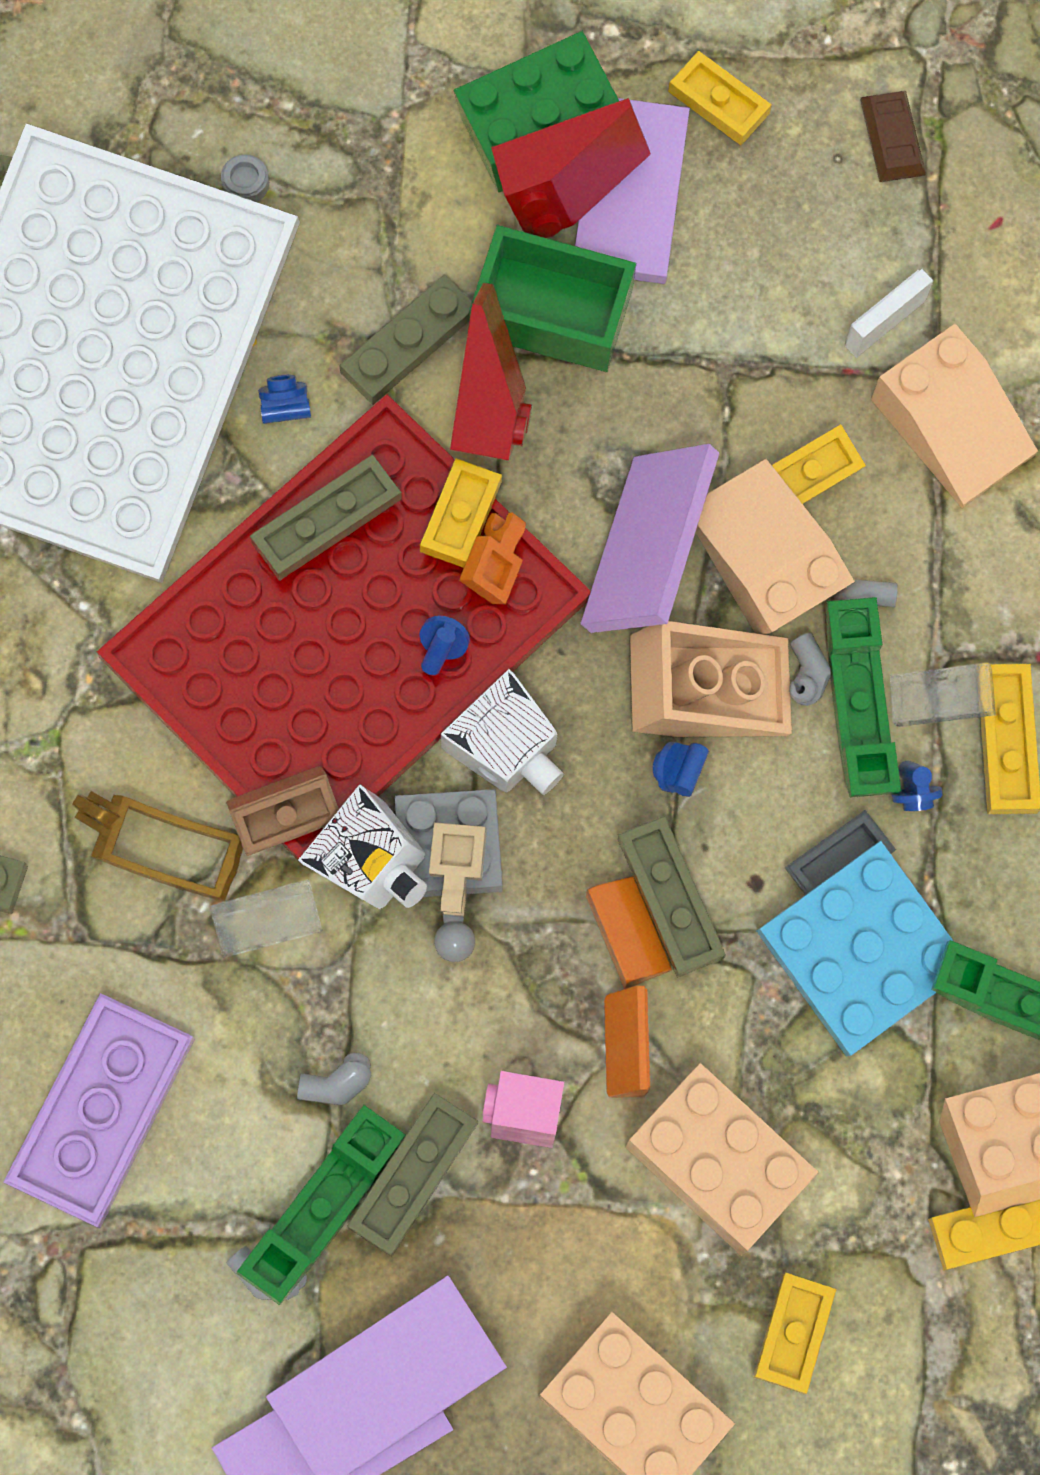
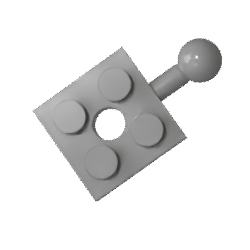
(418, 813)

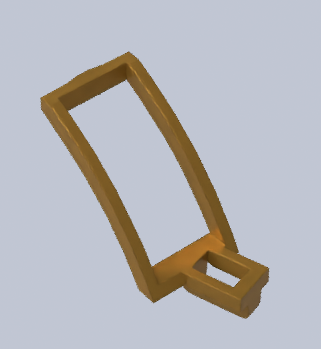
(110, 827)

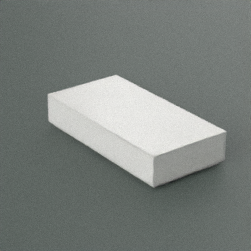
(888, 312)

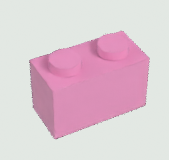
(523, 1108)

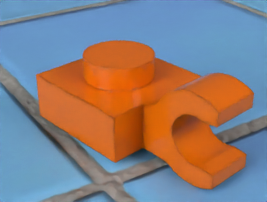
(491, 563)

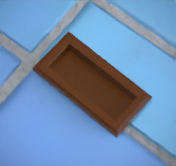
(892, 136)

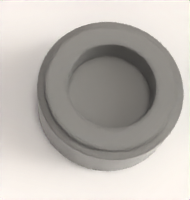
(245, 177)

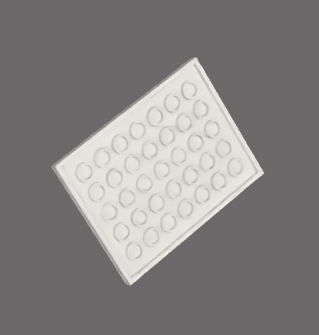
(120, 343)

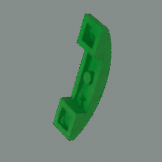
(860, 698)
(989, 989)
(322, 1206)

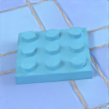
(860, 948)

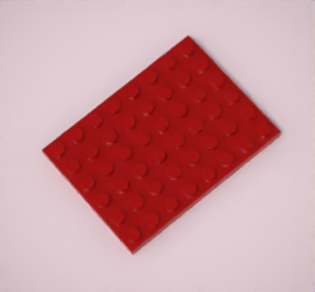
(331, 656)

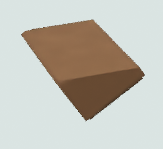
(283, 810)

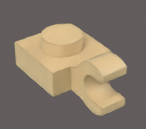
(457, 856)

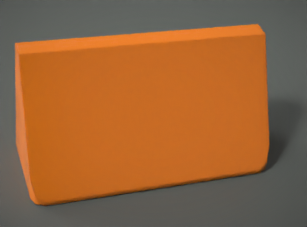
(628, 931)
(627, 1043)

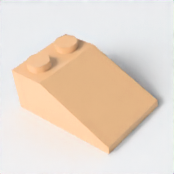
(954, 415)
(769, 548)
(709, 682)

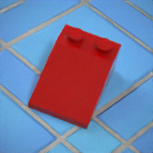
(569, 166)
(491, 388)

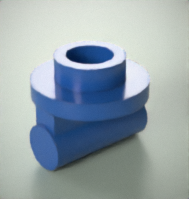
(284, 399)
(443, 640)
(679, 767)
(916, 793)

